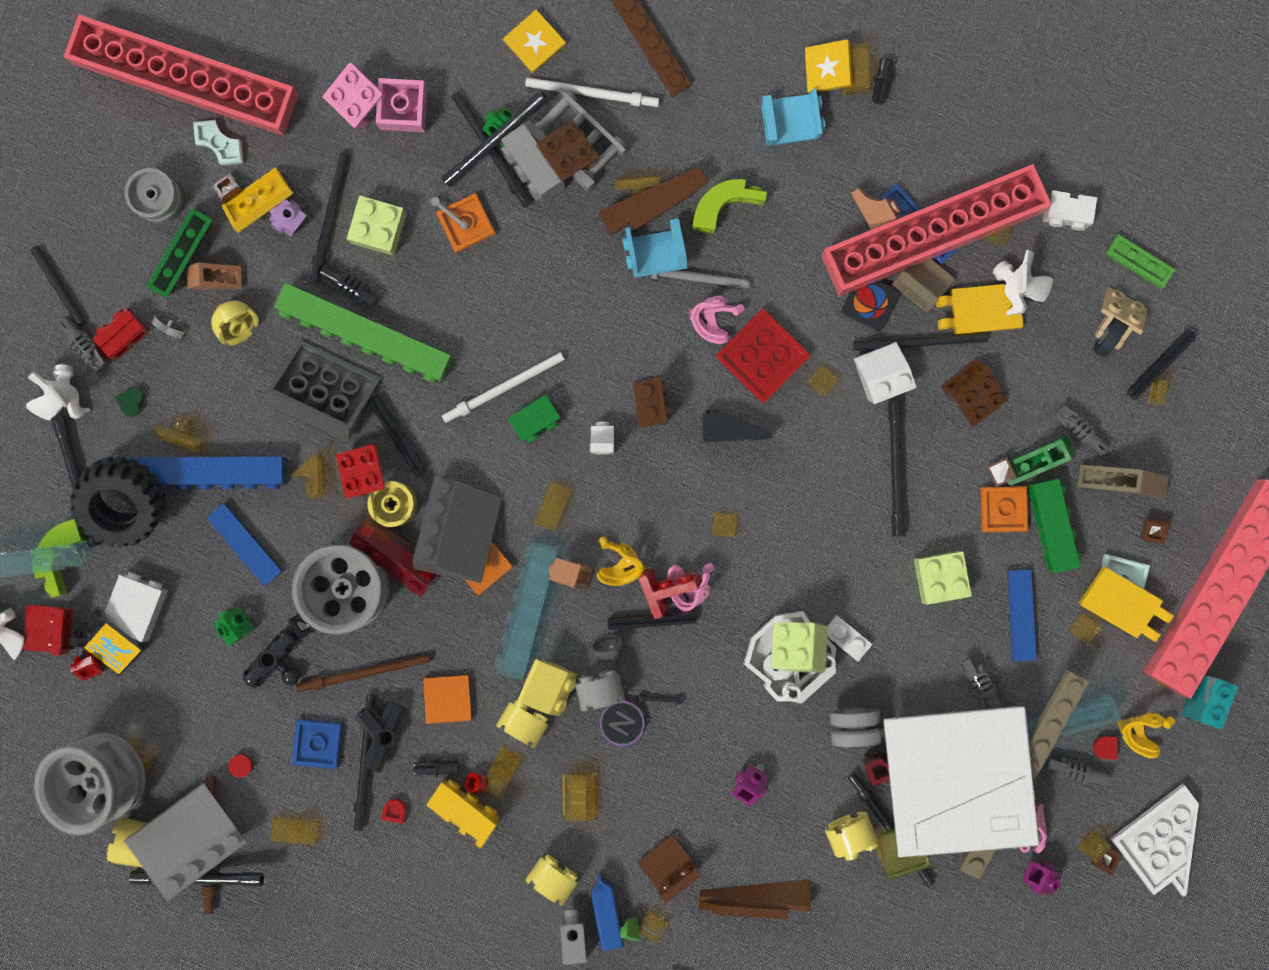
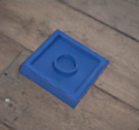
(317, 743)

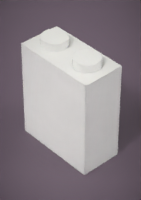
(135, 605)

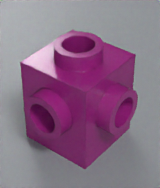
(750, 785)
(1042, 877)

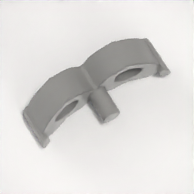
(167, 328)

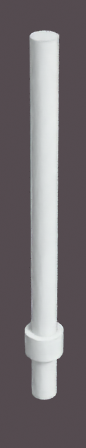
(635, 98)
(464, 408)

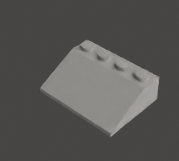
(185, 842)

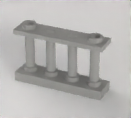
(583, 177)

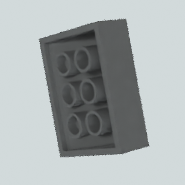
(322, 390)
(456, 530)

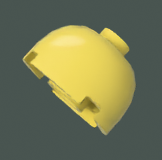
(233, 322)

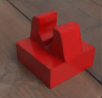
(86, 667)

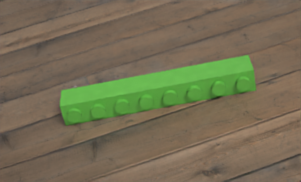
(362, 332)

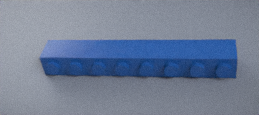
(217, 471)

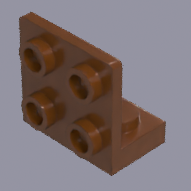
(567, 151)
(975, 392)
(650, 402)
(669, 868)

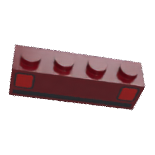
(391, 555)

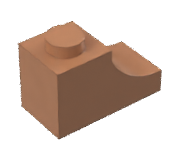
(876, 211)
(213, 276)
(570, 573)

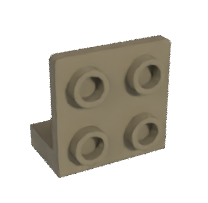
(924, 283)

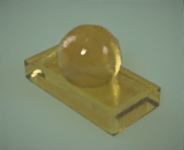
(180, 434)

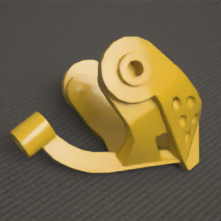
(617, 575)
(1139, 742)

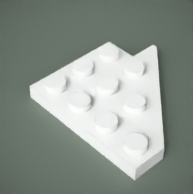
(1162, 841)

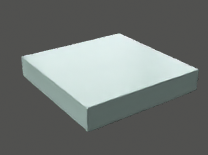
(1131, 570)

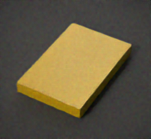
(257, 199)

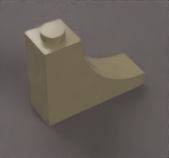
(1123, 481)

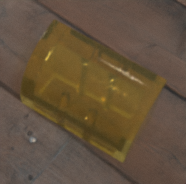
(860, 70)
(579, 796)

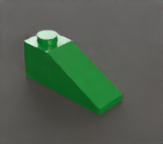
(1043, 459)

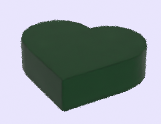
(130, 401)

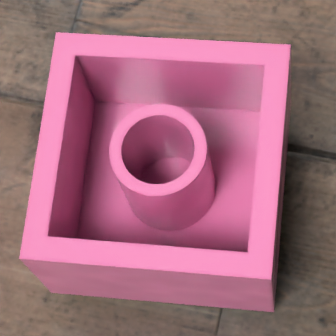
(402, 105)

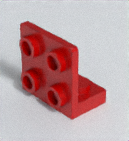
(360, 471)
(48, 629)

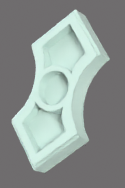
(228, 150)

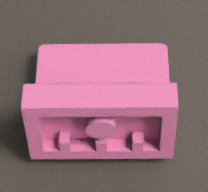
(353, 96)

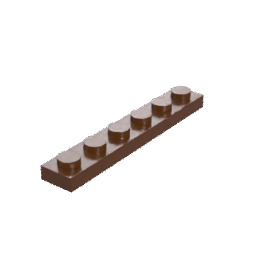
(652, 45)

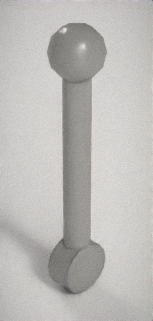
(436, 203)

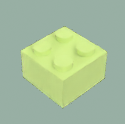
(376, 225)
(942, 577)
(799, 647)

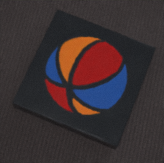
(871, 304)

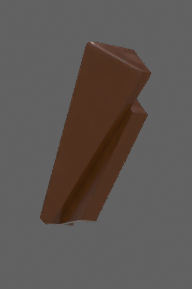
(651, 203)
(758, 900)

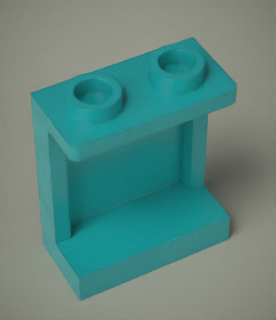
(1210, 702)

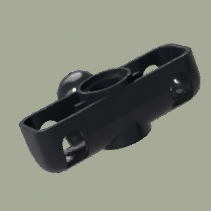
(263, 669)

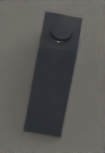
(723, 427)

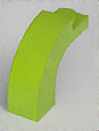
(720, 196)
(62, 534)

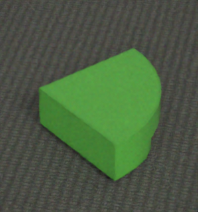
(630, 930)

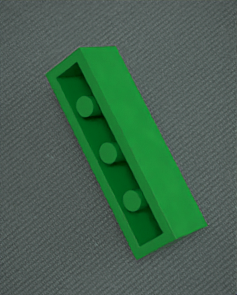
(178, 253)
(1054, 526)

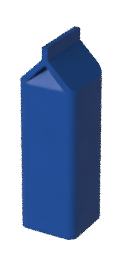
(606, 914)

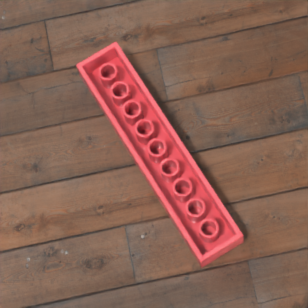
(181, 75)
(936, 230)
(1216, 598)

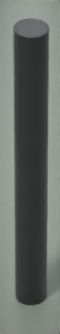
(58, 287)

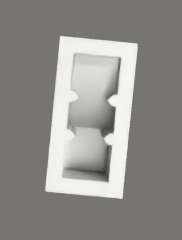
(602, 438)

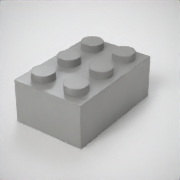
(531, 166)

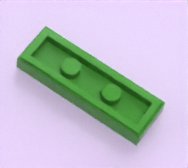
(1140, 261)

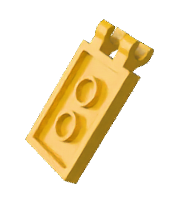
(978, 310)
(1124, 604)

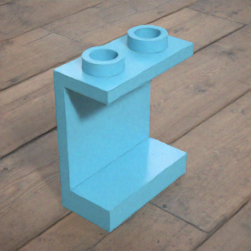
(792, 118)
(656, 251)

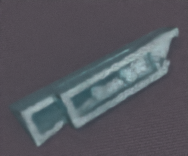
(42, 560)

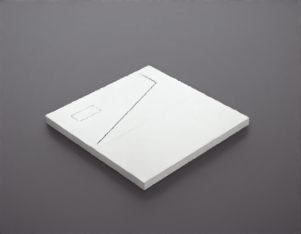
(961, 781)

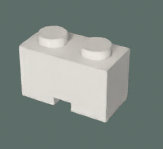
(1070, 211)

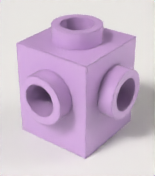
(290, 224)

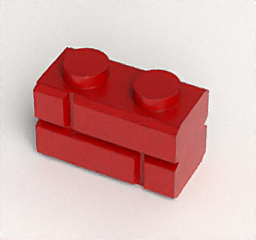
(120, 334)

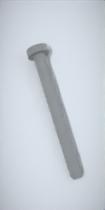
(705, 278)

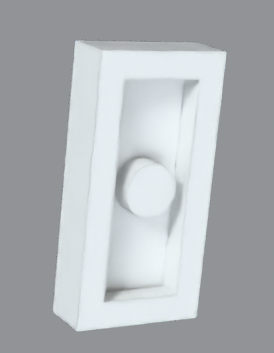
(848, 638)

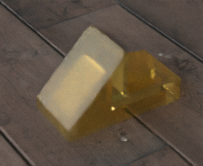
(313, 469)
(501, 772)

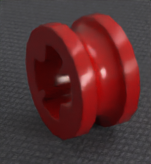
(475, 783)

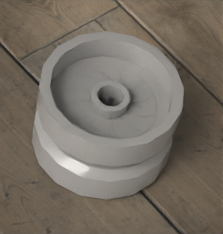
(141, 199)
(855, 727)

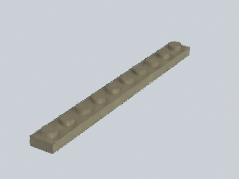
(1040, 745)

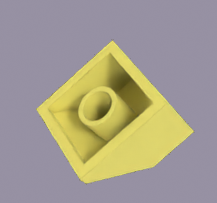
(547, 687)

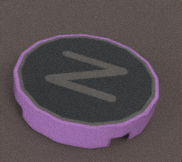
(622, 723)

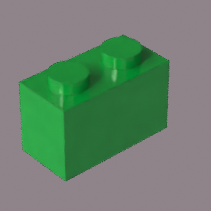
(534, 419)

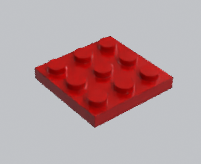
(762, 356)

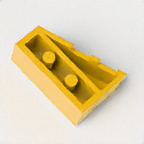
(464, 811)

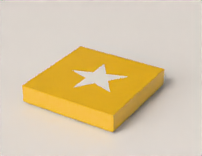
(534, 41)
(829, 66)

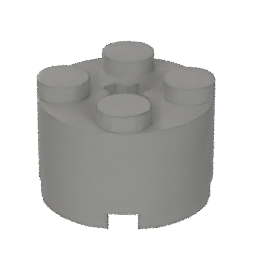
(599, 691)

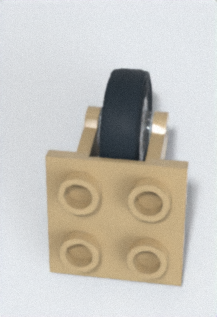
(1118, 312)

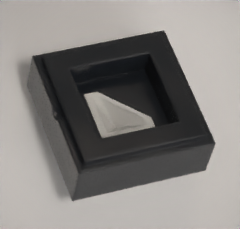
(300, 627)

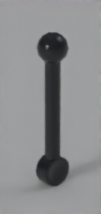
(678, 699)

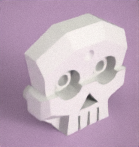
(785, 684)

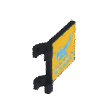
(107, 642)

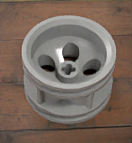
(312, 603)
(111, 770)

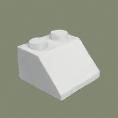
(884, 373)

